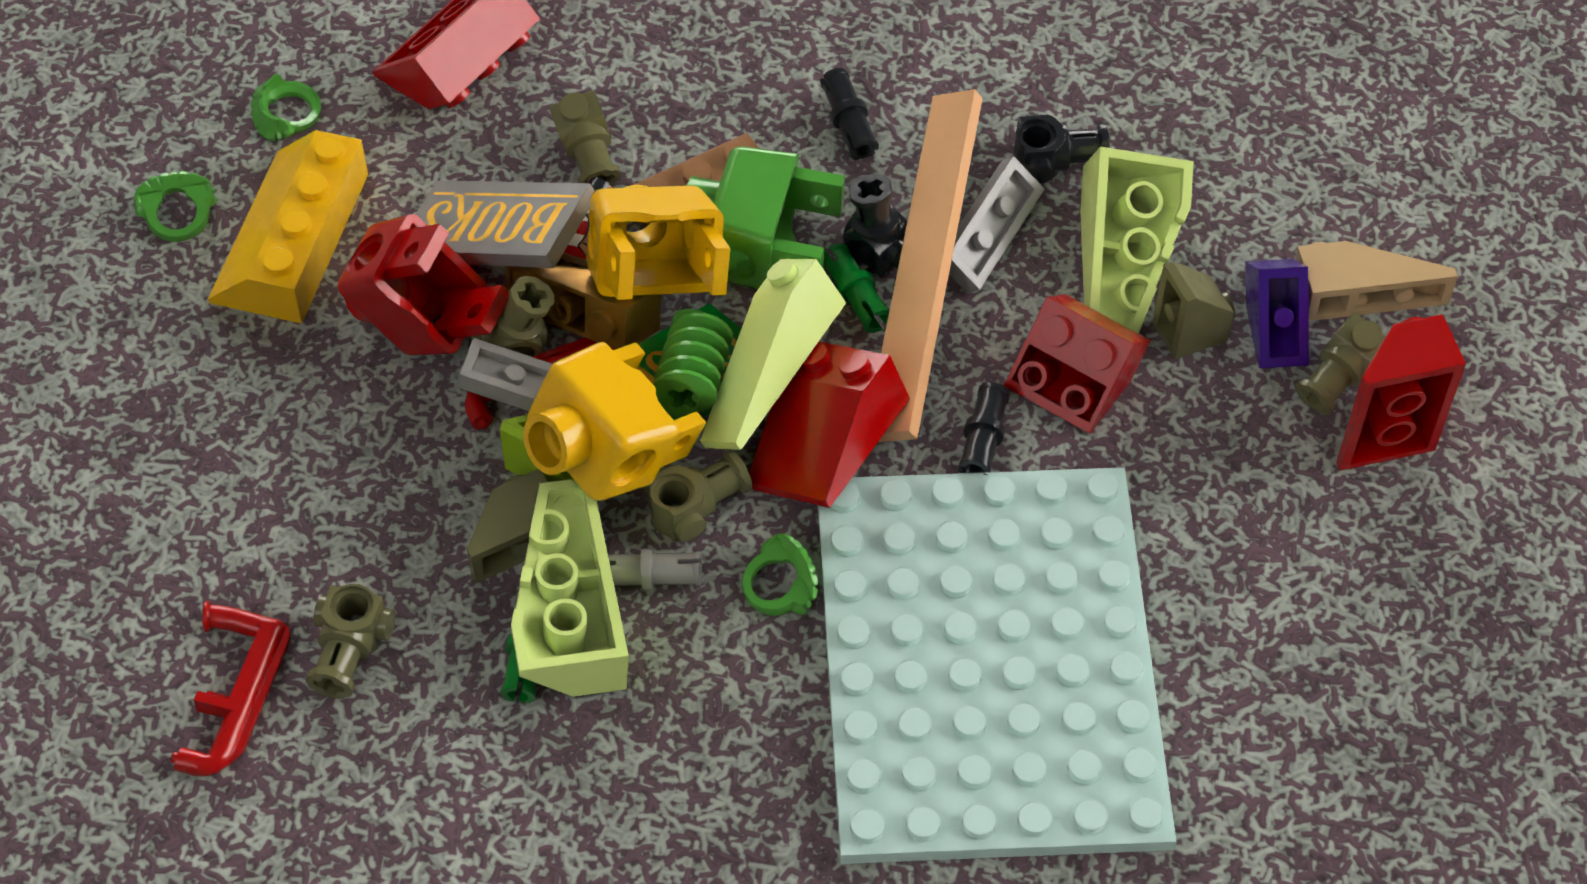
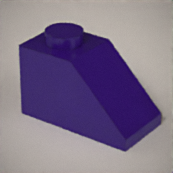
(1278, 311)

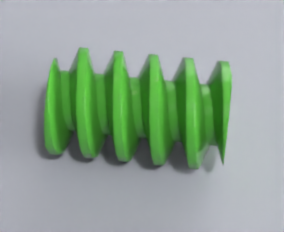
(692, 362)

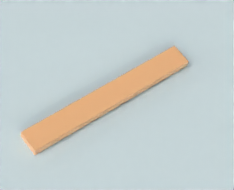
(929, 250)

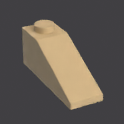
(1370, 280)

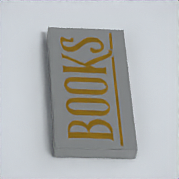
(507, 220)

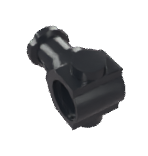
(1049, 147)
(876, 227)

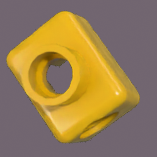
(672, 255)
(605, 423)

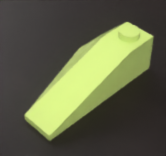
(1129, 228)
(776, 338)
(567, 605)

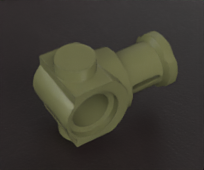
(585, 135)
(521, 321)
(1342, 363)
(695, 492)
(344, 640)

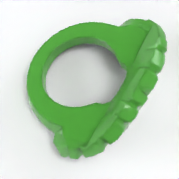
(275, 88)
(151, 193)
(783, 550)

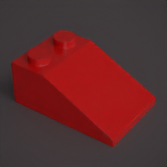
(827, 423)

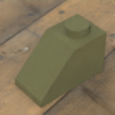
(1191, 311)
(504, 526)

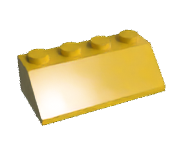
(293, 227)

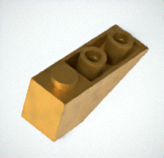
(587, 312)

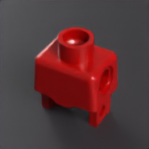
(409, 277)

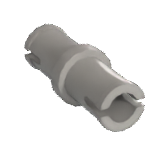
(656, 569)

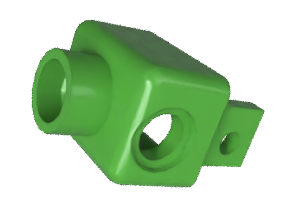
(758, 207)

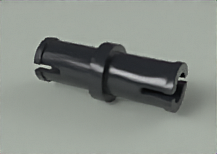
(849, 113)
(984, 429)

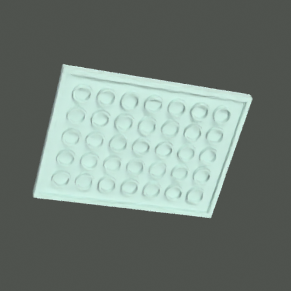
(990, 668)

